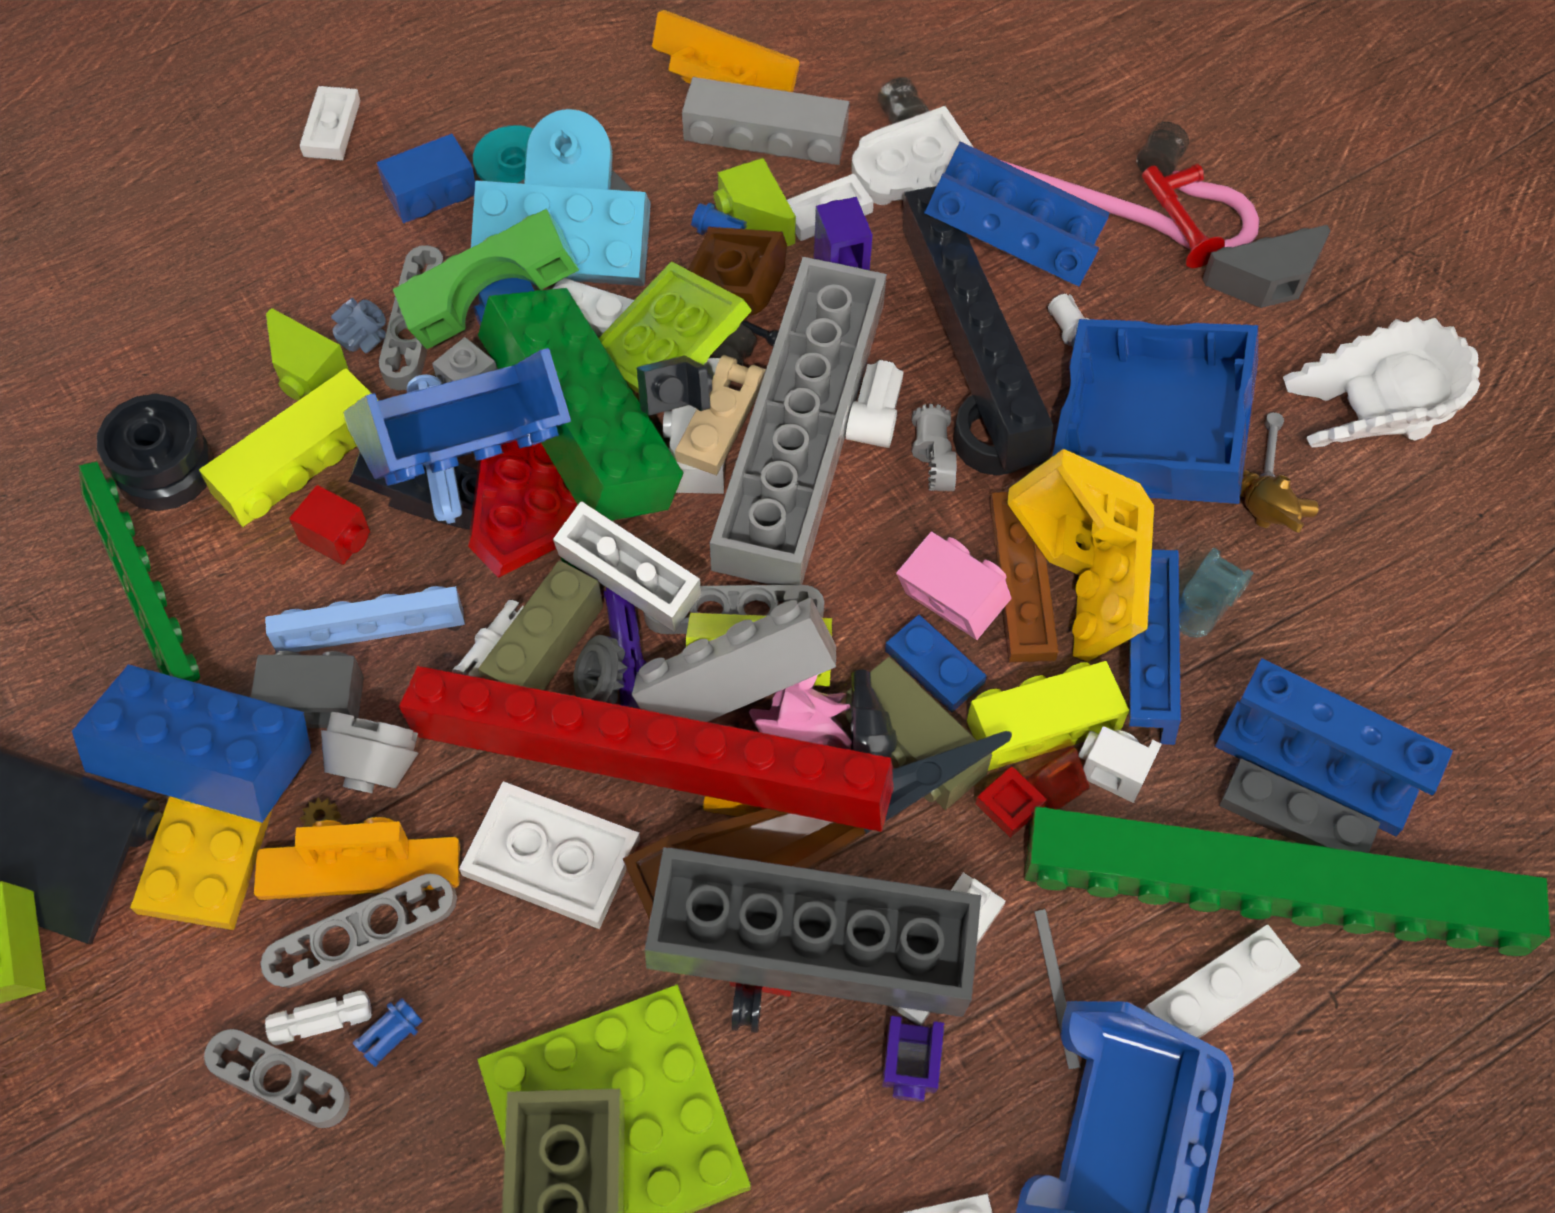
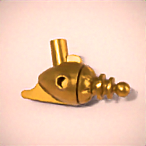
(1274, 501)

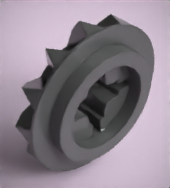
(600, 659)

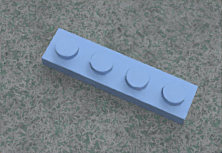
(365, 620)

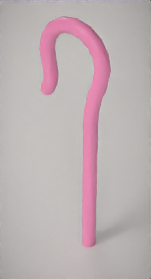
(1159, 221)

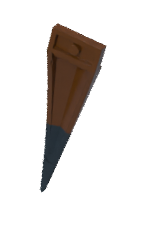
(798, 839)

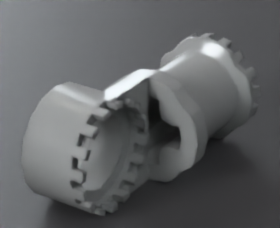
(934, 447)

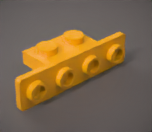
(719, 56)
(352, 860)

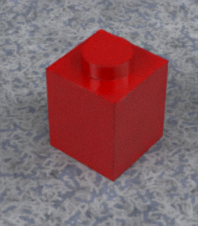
(330, 525)

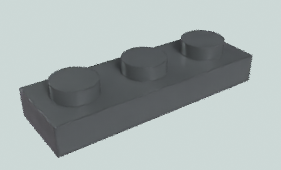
(1296, 810)

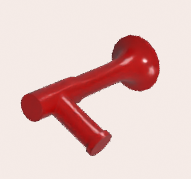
(1163, 190)

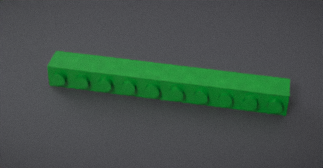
(1288, 881)

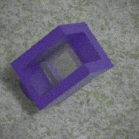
(912, 1059)

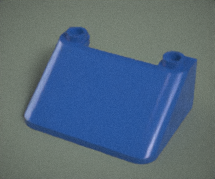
(1142, 1119)

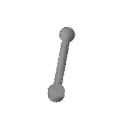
(1273, 423)

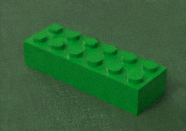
(610, 447)

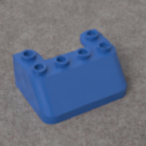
(459, 419)

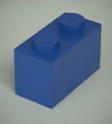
(427, 178)

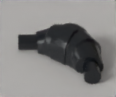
(869, 721)

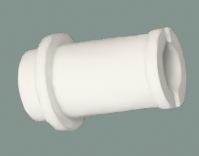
(1067, 316)

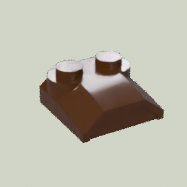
(742, 263)

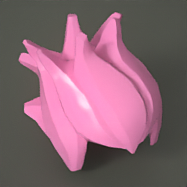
(804, 715)

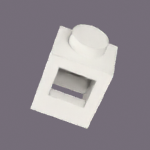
(1117, 761)

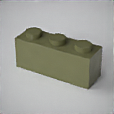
(545, 629)
(922, 729)

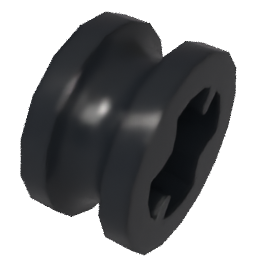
(746, 1007)

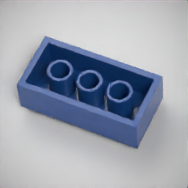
(193, 742)

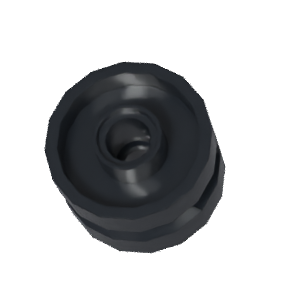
(154, 451)

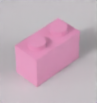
(955, 584)

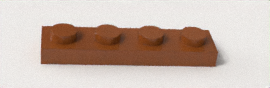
(1030, 611)

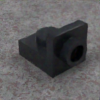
(673, 385)

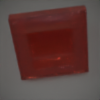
(1061, 779)

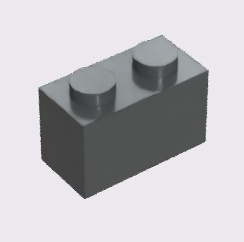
(310, 684)

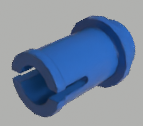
(708, 216)
(390, 1029)

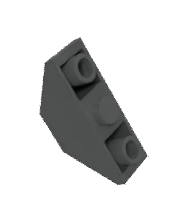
(1267, 269)

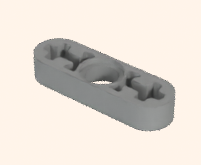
(252, 1048)

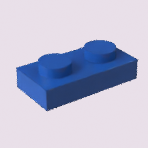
(935, 663)

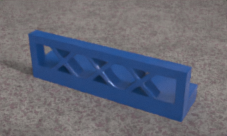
(1156, 653)

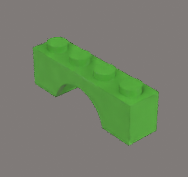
(439, 299)

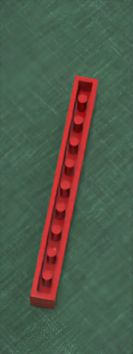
(651, 748)

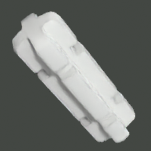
(318, 1017)

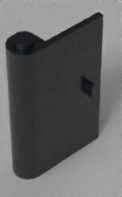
(67, 839)

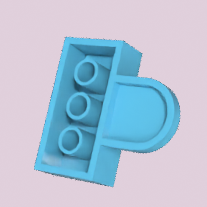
(571, 177)

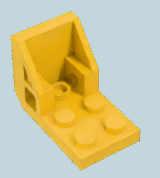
(1113, 520)

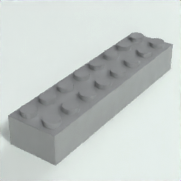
(798, 424)

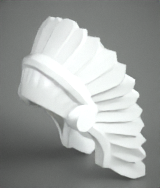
(1394, 379)

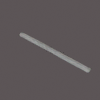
(1054, 978)

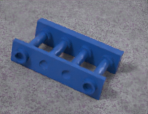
(1018, 213)
(1332, 746)

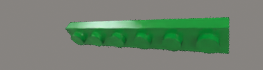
(132, 570)

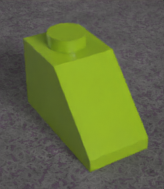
(754, 196)
(301, 355)

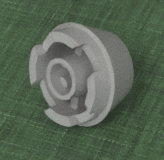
(367, 751)

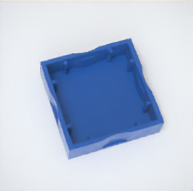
(1163, 405)

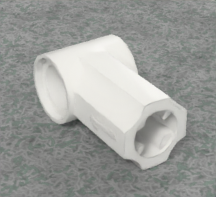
(874, 414)

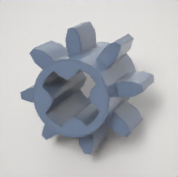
(359, 325)

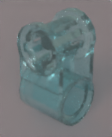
(1213, 589)

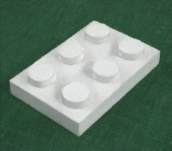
(550, 854)

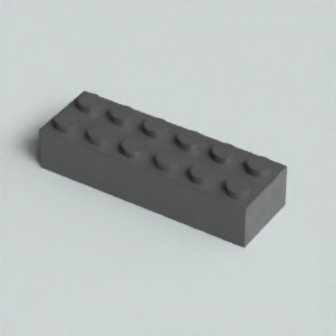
(814, 932)

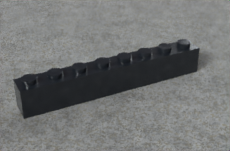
(978, 336)

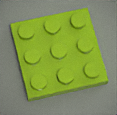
(673, 319)

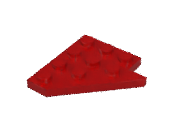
(517, 507)

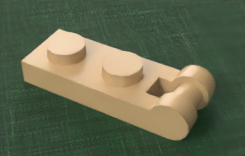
(715, 430)

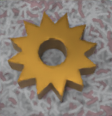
(314, 810)

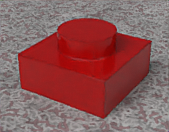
(1010, 801)

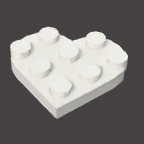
(907, 155)

